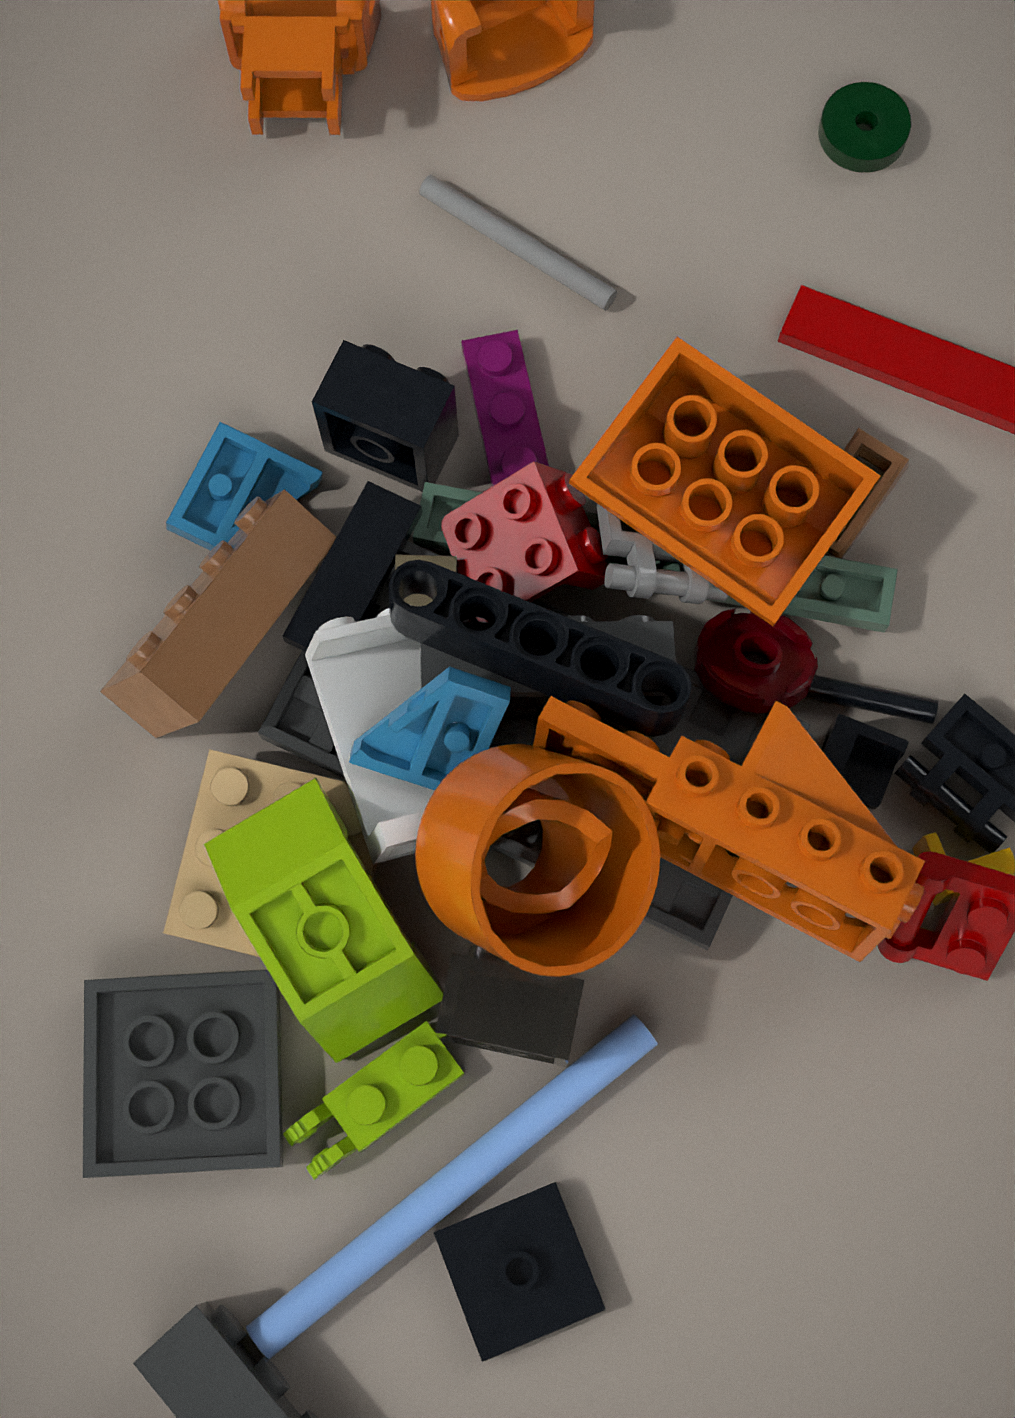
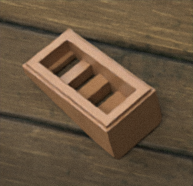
(886, 460)

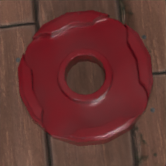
(748, 684)

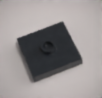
(519, 1271)

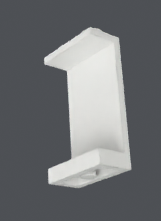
(360, 678)

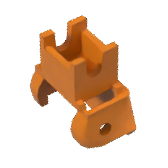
(509, 44)
(297, 54)

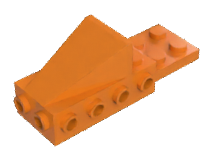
(779, 812)

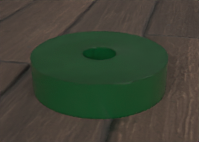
(869, 105)

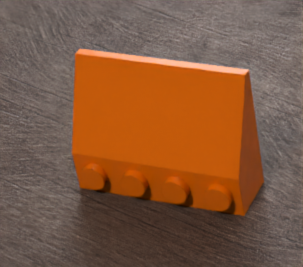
(724, 480)

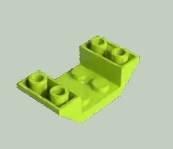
(321, 922)

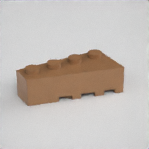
(221, 617)

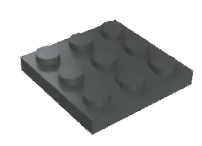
(182, 1074)

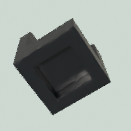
(863, 757)

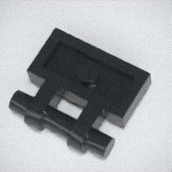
(981, 754)

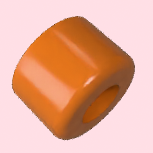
(590, 876)

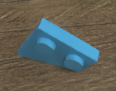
(228, 478)
(434, 729)

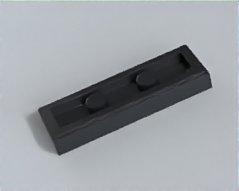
(356, 563)

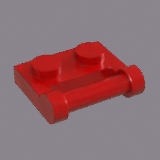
(972, 926)

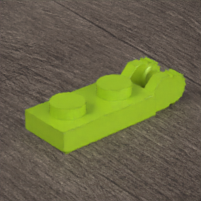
(379, 1096)

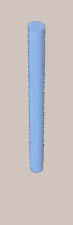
(449, 1187)

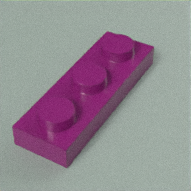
(503, 403)

